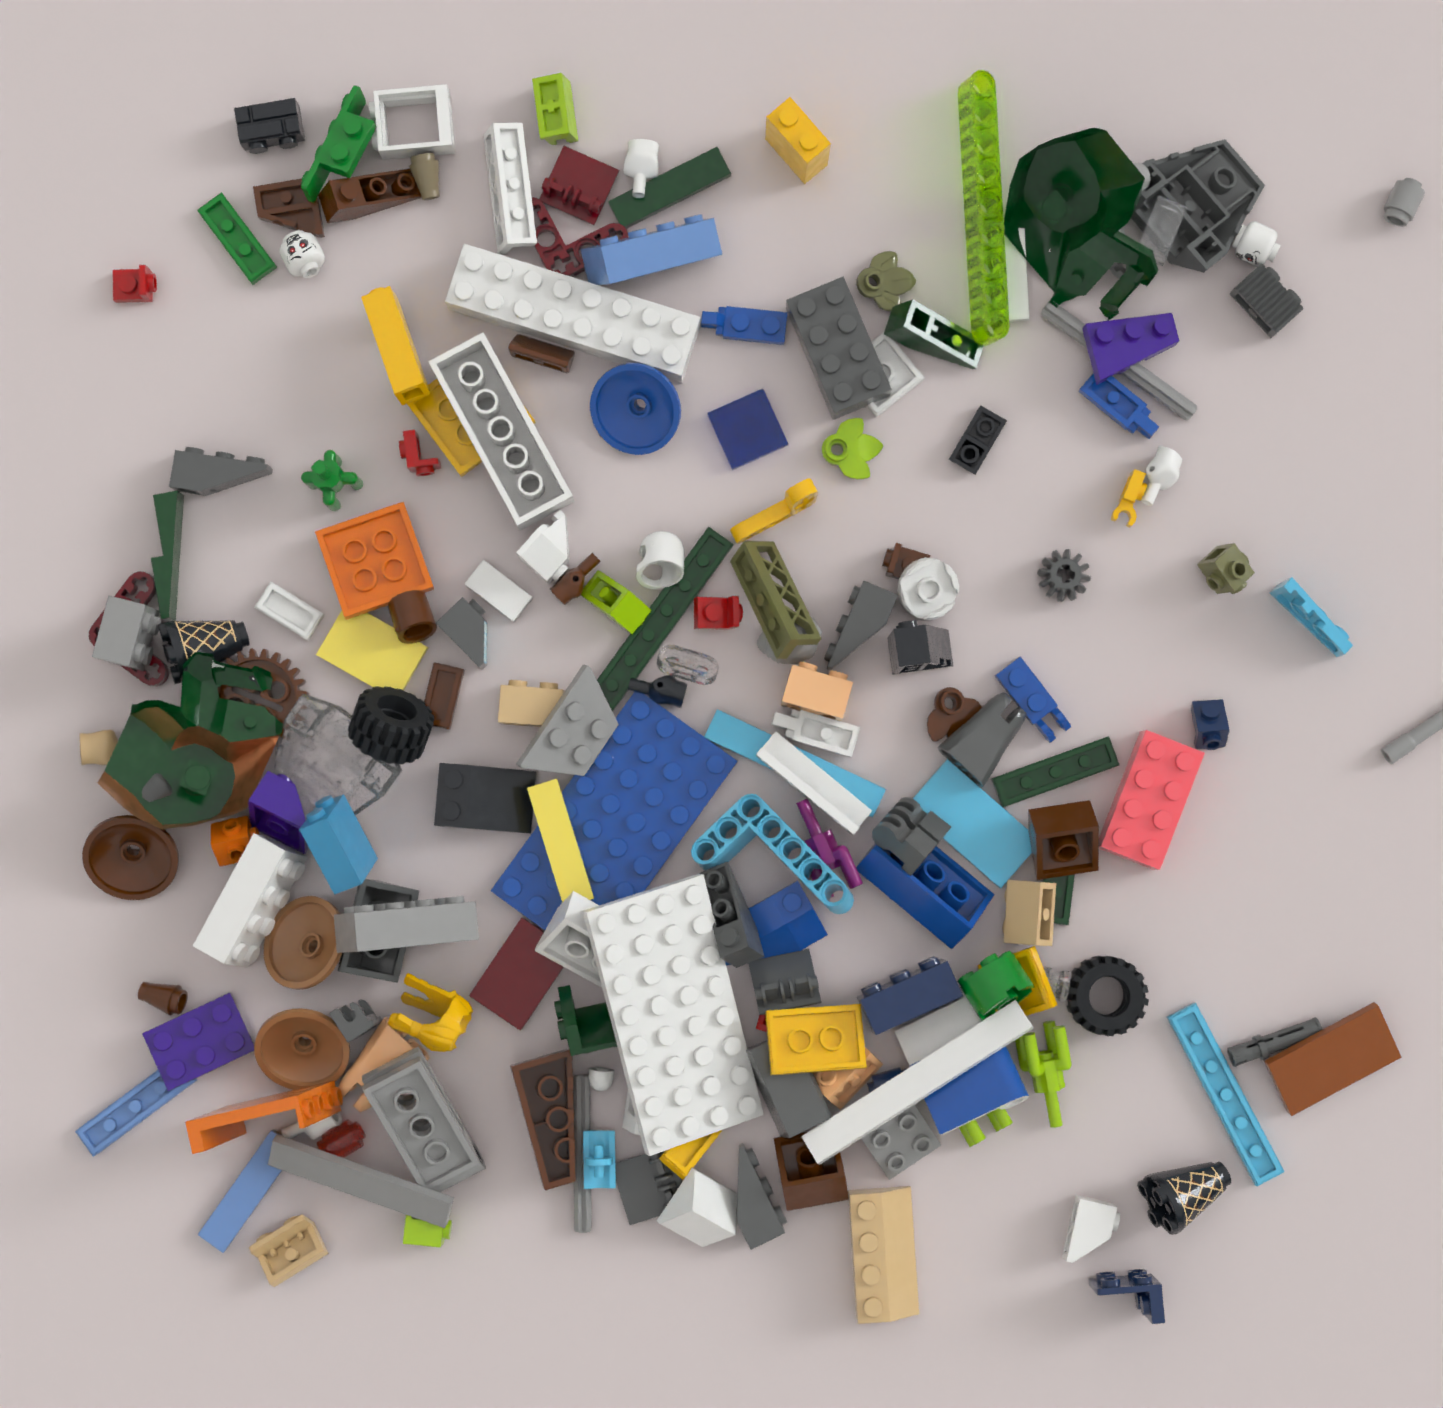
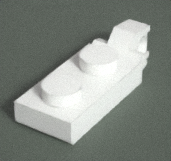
(818, 731)

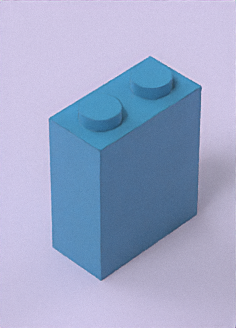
(338, 843)

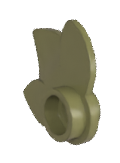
(889, 278)

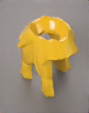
(450, 1006)

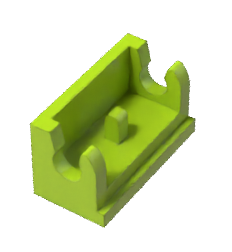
(555, 108)

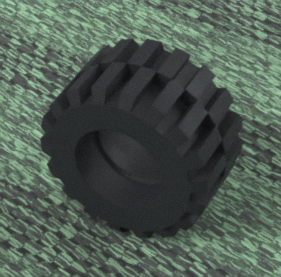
(390, 725)
(1133, 995)

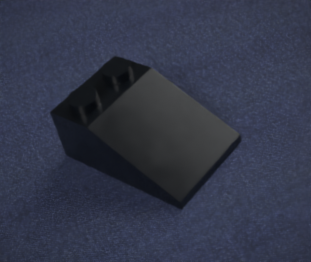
(484, 798)

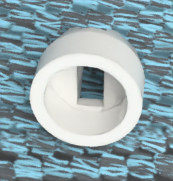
(600, 1078)

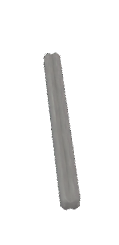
(1136, 373)

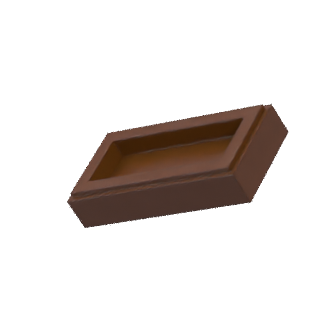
(443, 693)

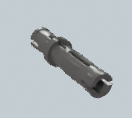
(1262, 1046)

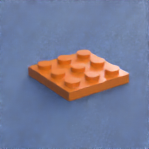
(373, 559)

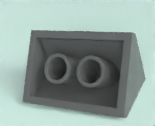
(382, 963)
(790, 1098)

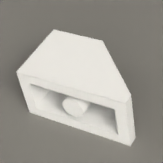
(1089, 1226)

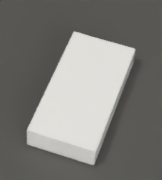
(498, 590)
(289, 611)

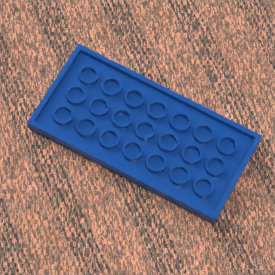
(624, 810)

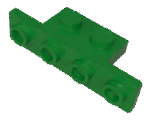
(343, 146)

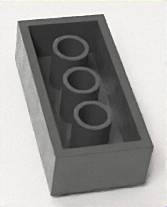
(838, 348)

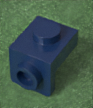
(1210, 724)

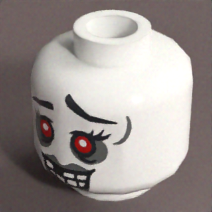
(1256, 244)
(302, 253)

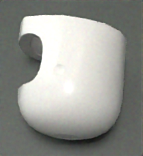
(663, 550)

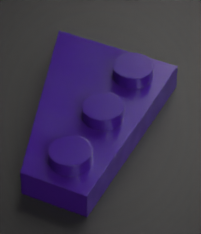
(1125, 342)

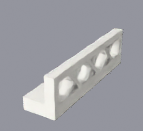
(509, 186)
(814, 783)

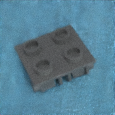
(784, 981)
(645, 1186)

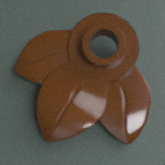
(945, 721)

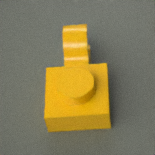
(1133, 490)

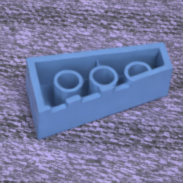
(652, 251)

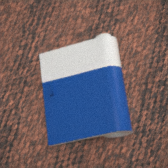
(976, 1092)

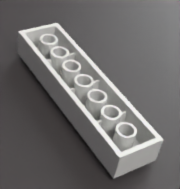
(572, 312)

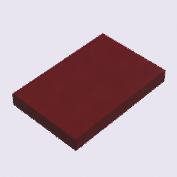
(517, 977)

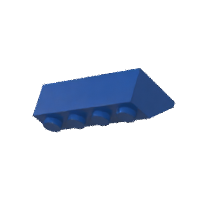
(936, 894)

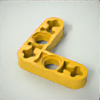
(796, 500)

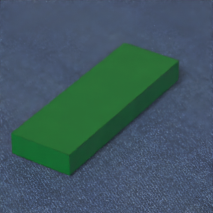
(237, 238)

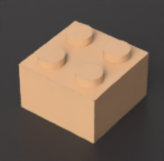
(817, 691)

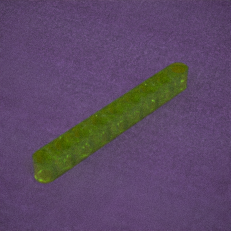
(990, 196)

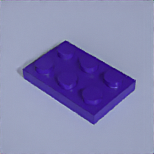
(199, 1041)

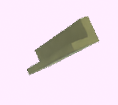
(766, 597)

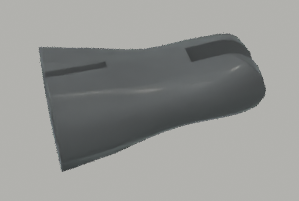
(983, 739)

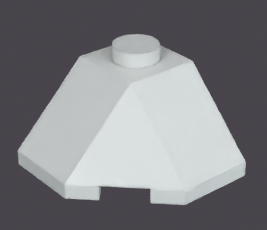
(548, 549)

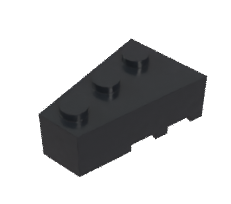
(919, 648)

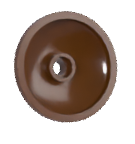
(129, 871)

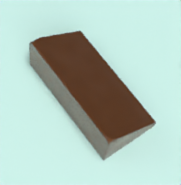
(541, 353)

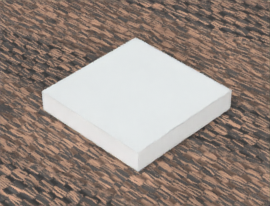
(899, 372)

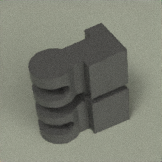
(910, 833)

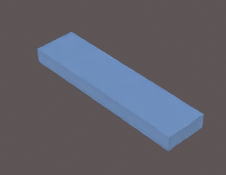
(127, 1113)
(241, 1198)

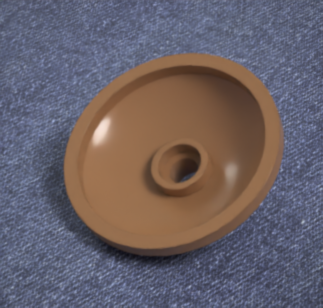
(292, 944)
(301, 1061)

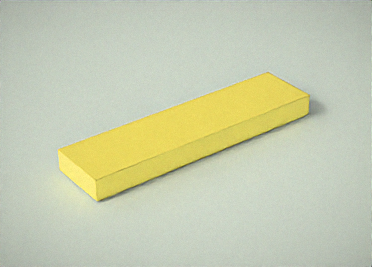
(559, 839)

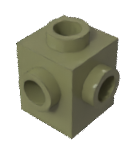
(1226, 569)

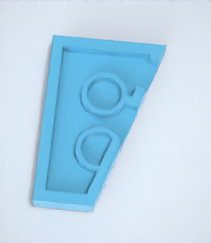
(1311, 616)

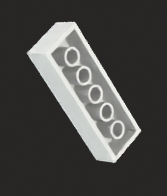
(501, 431)

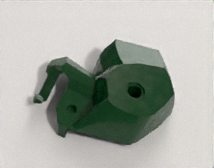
(1057, 201)

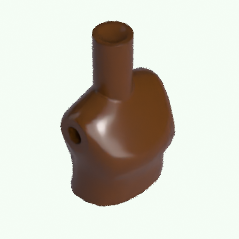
(570, 588)

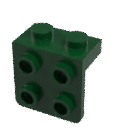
(585, 1027)

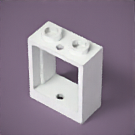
(412, 96)

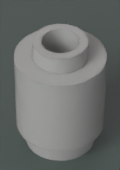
(1403, 202)

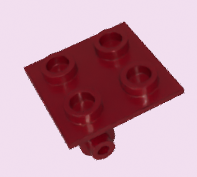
(578, 185)

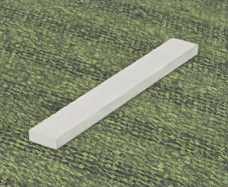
(917, 1082)

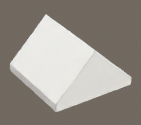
(701, 1210)

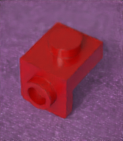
(411, 451)

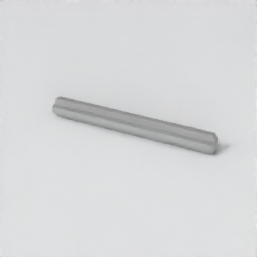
(582, 1196)

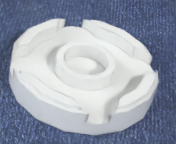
(928, 588)

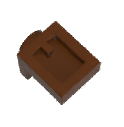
(899, 558)

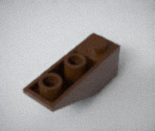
(367, 194)

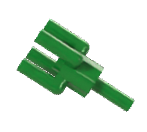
(330, 479)

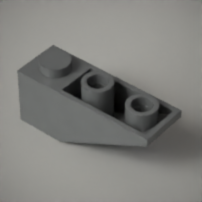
(208, 474)
(868, 616)
(734, 926)
(755, 1211)

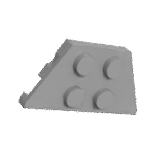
(573, 729)

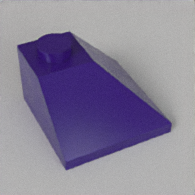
(278, 811)

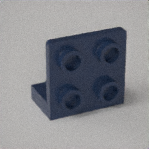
(1145, 1286)

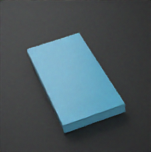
(979, 825)

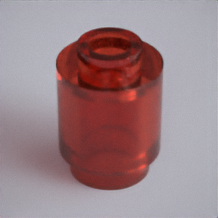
(343, 1139)

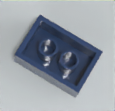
(909, 994)

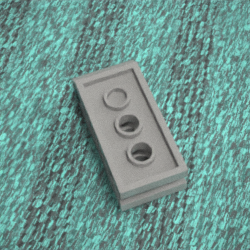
(434, 1149)

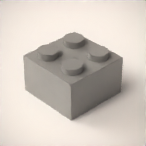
(127, 633)

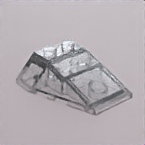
(325, 762)

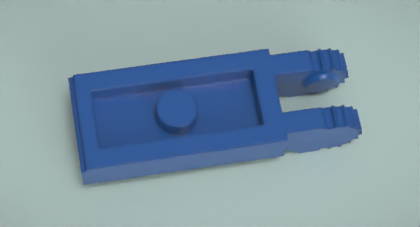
(1031, 697)

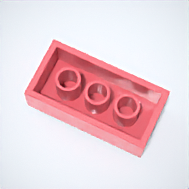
(1150, 799)

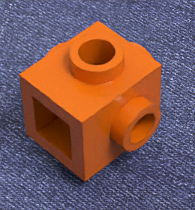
(231, 838)

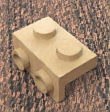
(289, 1249)

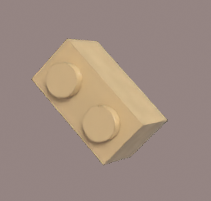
(526, 704)
(1029, 913)

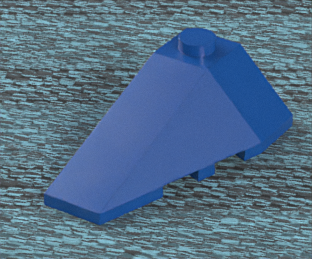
(786, 922)

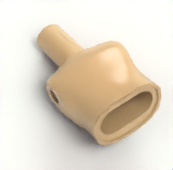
(97, 747)

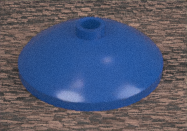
(620, 417)

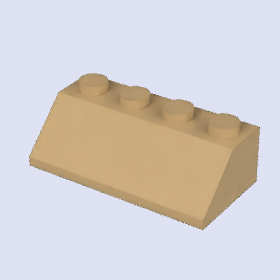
(883, 1254)

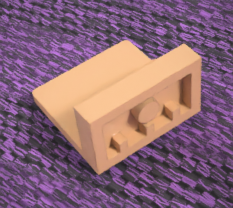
(844, 1084)

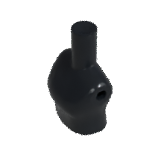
(662, 690)

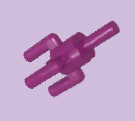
(827, 848)

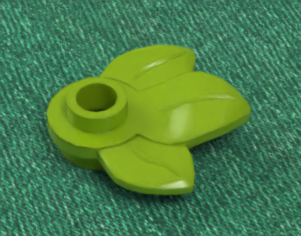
(856, 448)

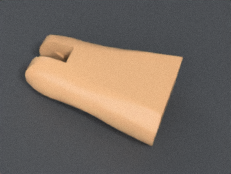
(381, 1048)

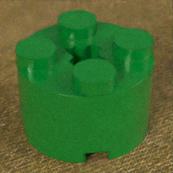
(996, 984)

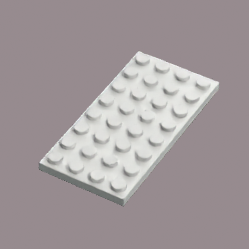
(673, 1013)

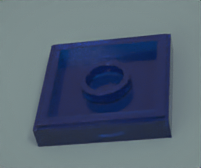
(747, 429)

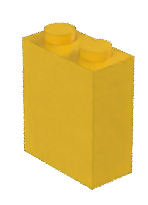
(797, 140)

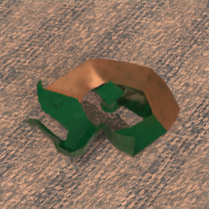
(204, 749)

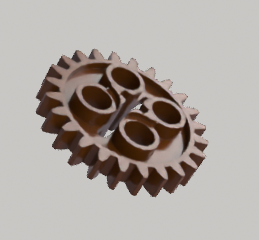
(279, 674)

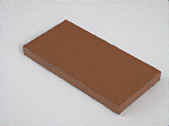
(1332, 1059)

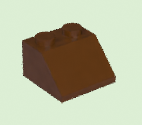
(1064, 839)
(804, 1180)

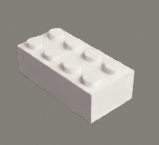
(250, 901)

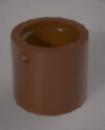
(412, 616)

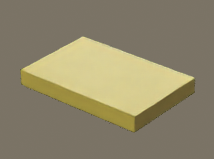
(371, 651)

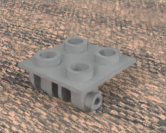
(901, 1142)

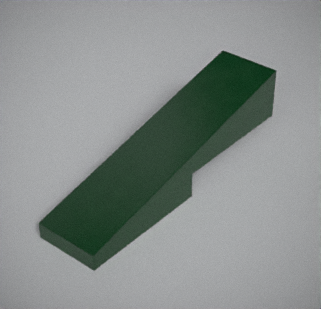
(166, 567)

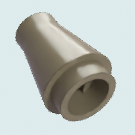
(426, 175)

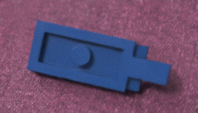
(747, 324)
(1120, 405)

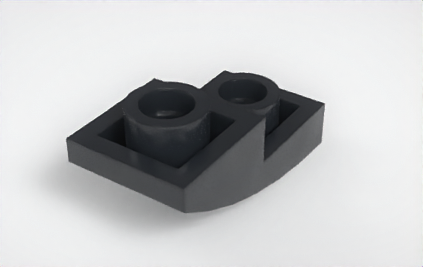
(977, 439)

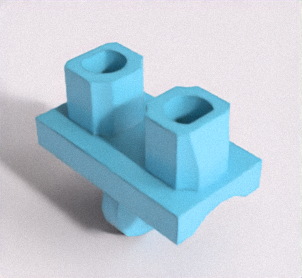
(599, 1159)

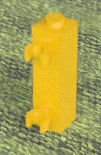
(395, 345)

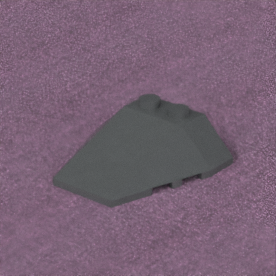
(1217, 194)

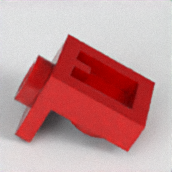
(134, 285)
(717, 613)

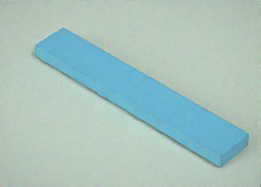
(748, 740)
(1225, 1094)

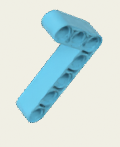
(780, 845)

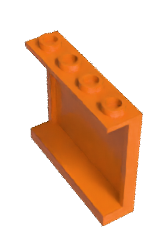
(227, 1123)

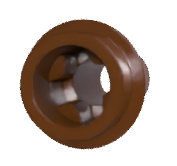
(165, 997)

